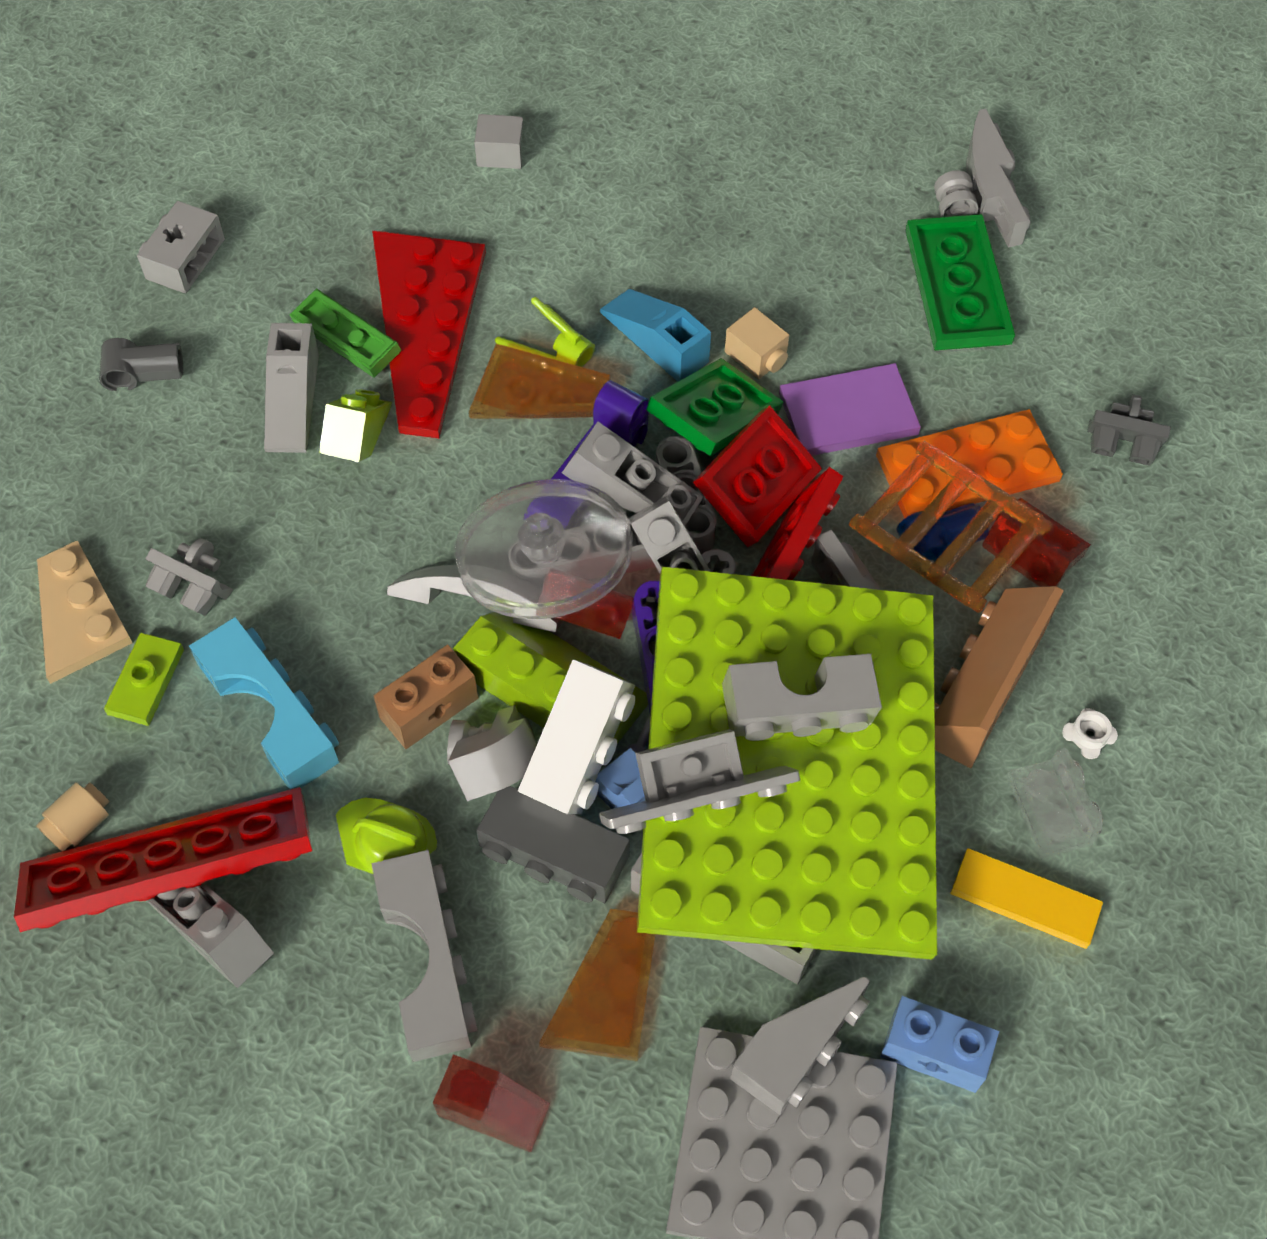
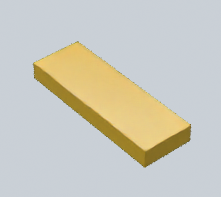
(1027, 898)

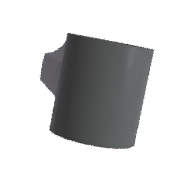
(126, 363)

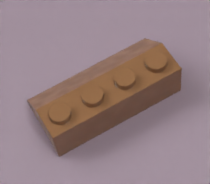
(991, 670)

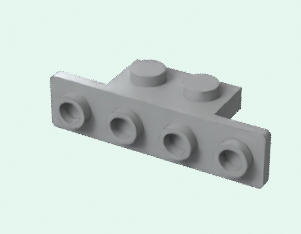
(693, 776)

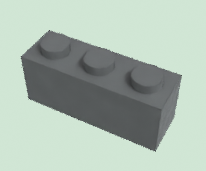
(553, 845)

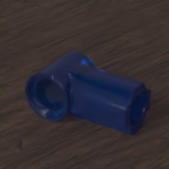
(943, 531)

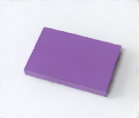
(849, 409)

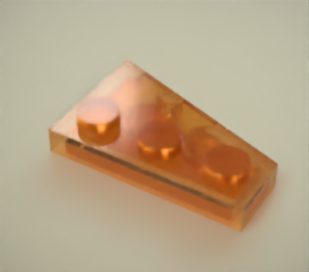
(534, 387)
(607, 995)

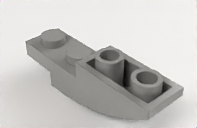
(990, 170)

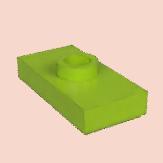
(144, 679)

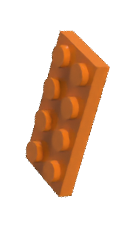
(1001, 450)

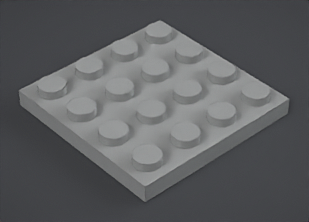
(785, 1174)

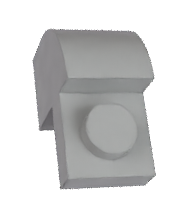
(494, 757)

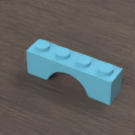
(294, 743)

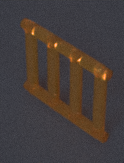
(939, 571)

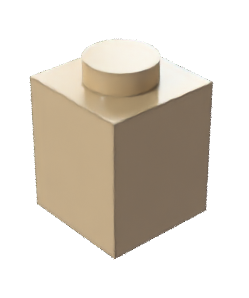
(757, 343)

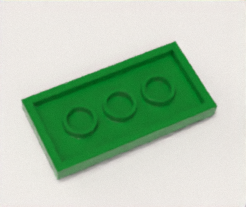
(959, 282)

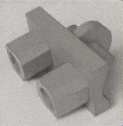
(202, 588)

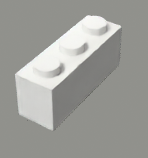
(578, 739)

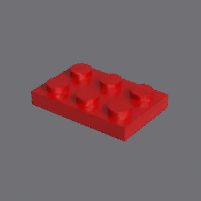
(757, 476)

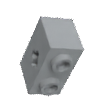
(181, 246)

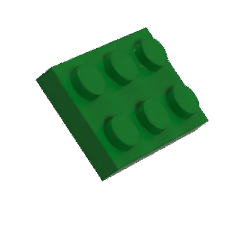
(712, 405)

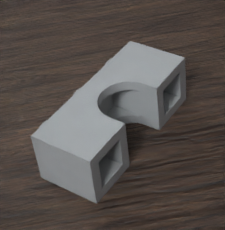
(763, 706)

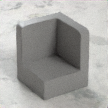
(498, 141)

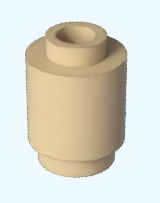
(73, 815)

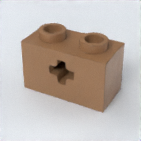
(426, 696)

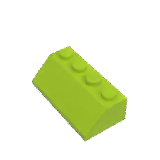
(527, 666)

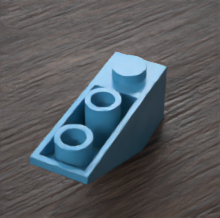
(661, 331)

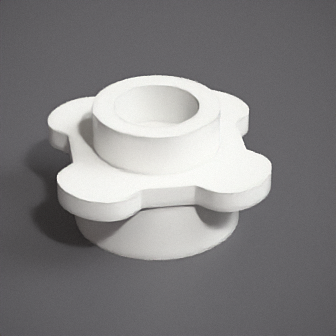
(1097, 723)

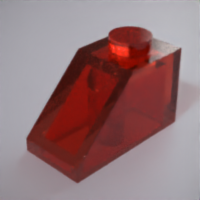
(490, 1103)

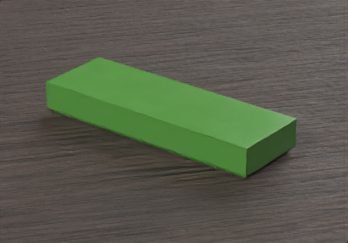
(346, 333)

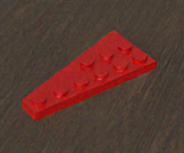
(426, 310)

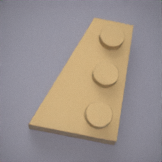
(75, 613)

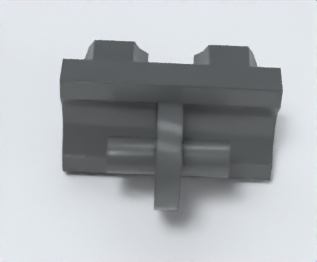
(1128, 424)

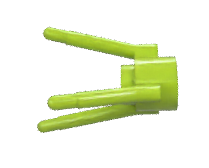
(569, 344)

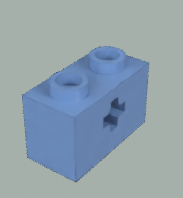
(939, 1044)

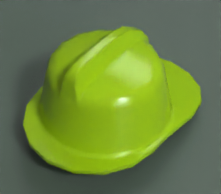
(381, 831)

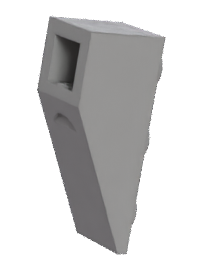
(290, 386)
(628, 474)
(667, 537)
(214, 931)
(789, 1047)

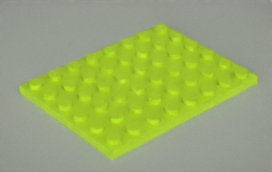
(853, 842)

